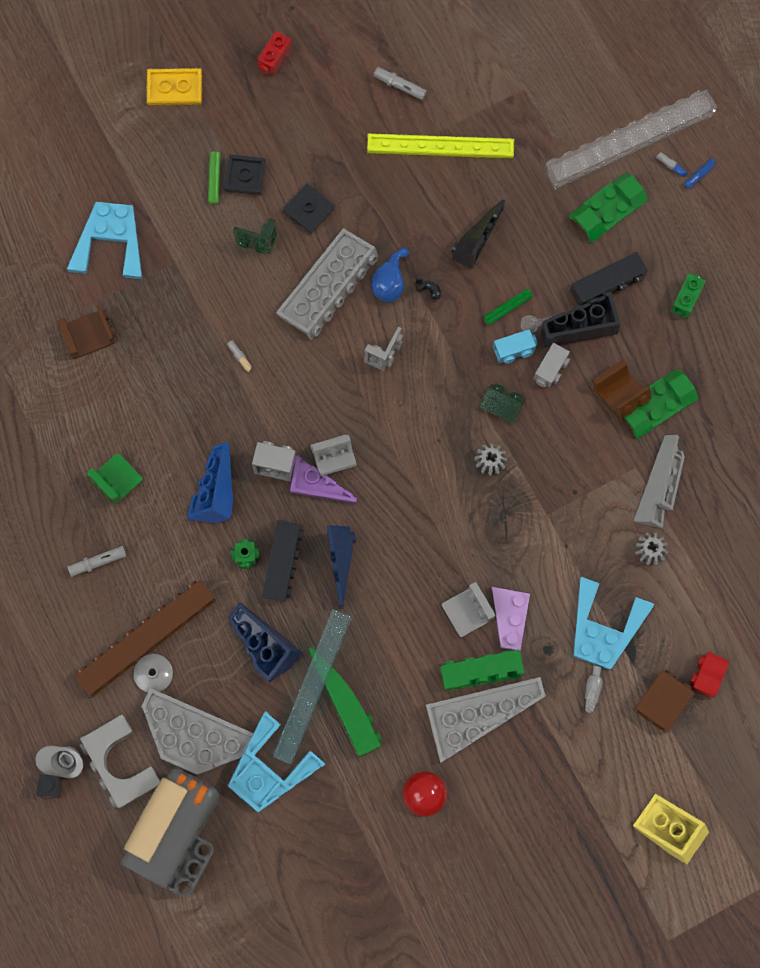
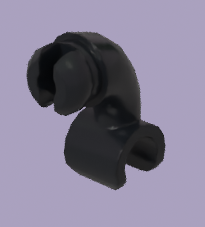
(433, 287)

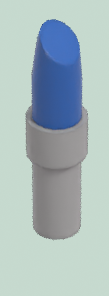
(671, 164)

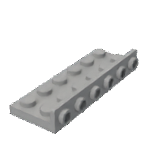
(328, 283)

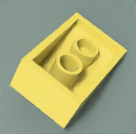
(671, 828)

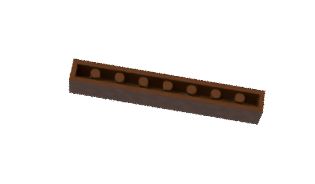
(145, 638)

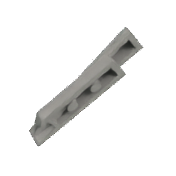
(662, 484)

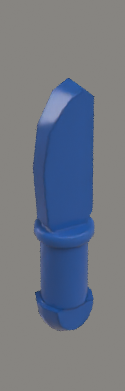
(700, 173)

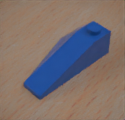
(215, 493)

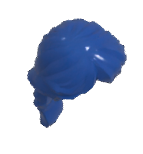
(387, 281)

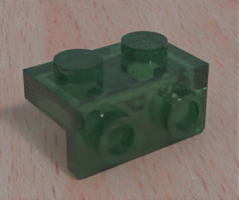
(502, 402)

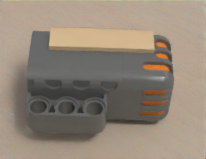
(169, 832)

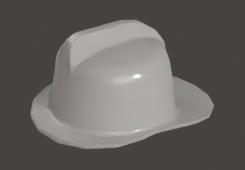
(59, 761)

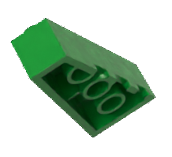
(482, 670)

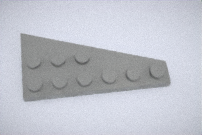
(469, 717)

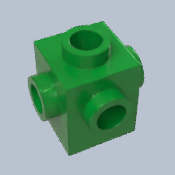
(248, 560)

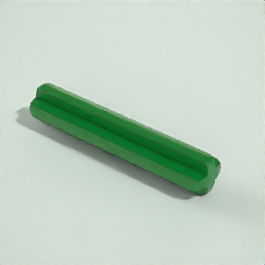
(508, 306)

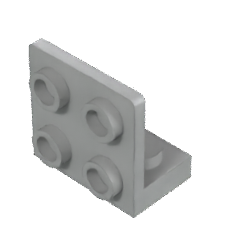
(378, 358)
(468, 610)

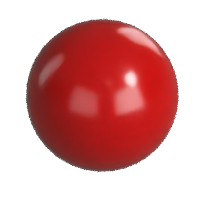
(424, 794)

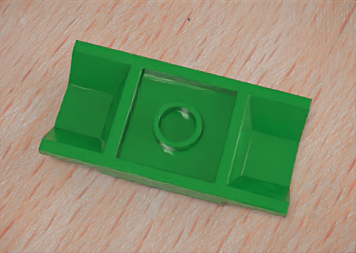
(609, 206)
(669, 397)

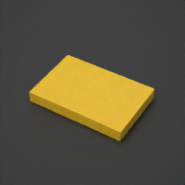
(174, 86)

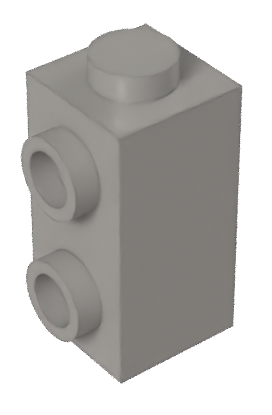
(551, 365)

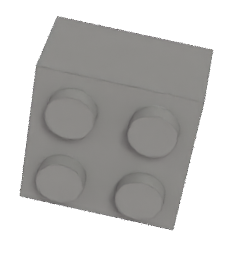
(274, 461)

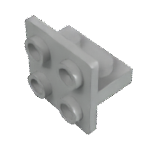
(333, 455)

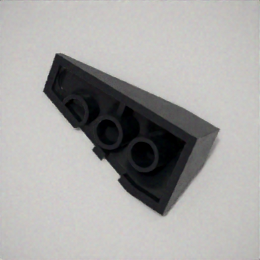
(472, 243)

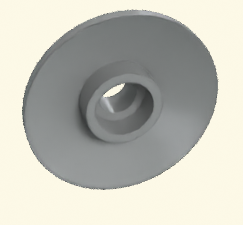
(160, 680)

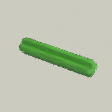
(214, 173)

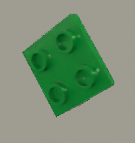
(115, 478)

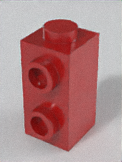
(274, 53)

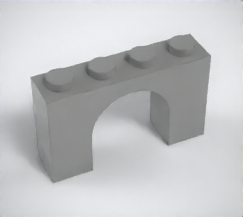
(98, 745)

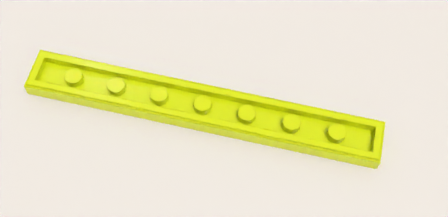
(440, 146)

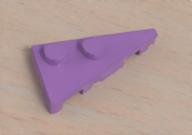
(308, 482)

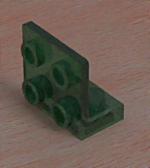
(262, 242)

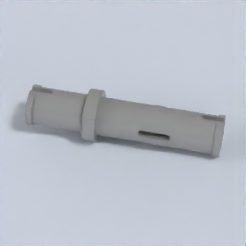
(400, 83)
(96, 561)

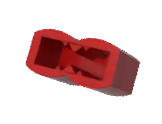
(709, 675)

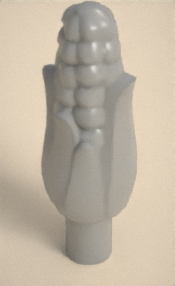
(593, 689)

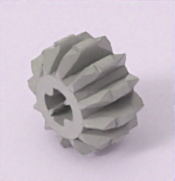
(492, 453)
(649, 554)

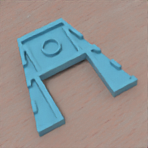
(109, 223)
(600, 643)
(256, 781)

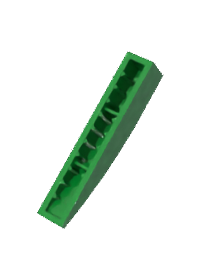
(351, 714)

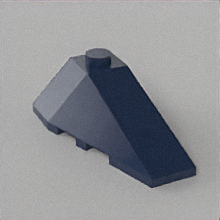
(341, 549)
(268, 649)

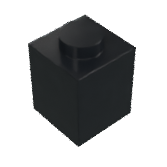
(49, 786)

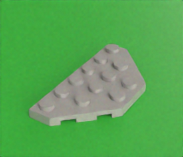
(191, 735)

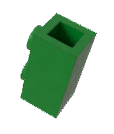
(688, 295)

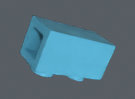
(515, 346)

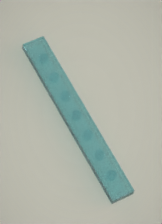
(312, 686)

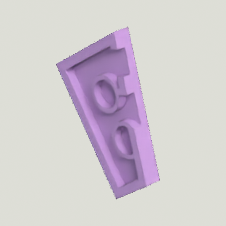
(510, 616)

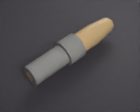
(240, 357)

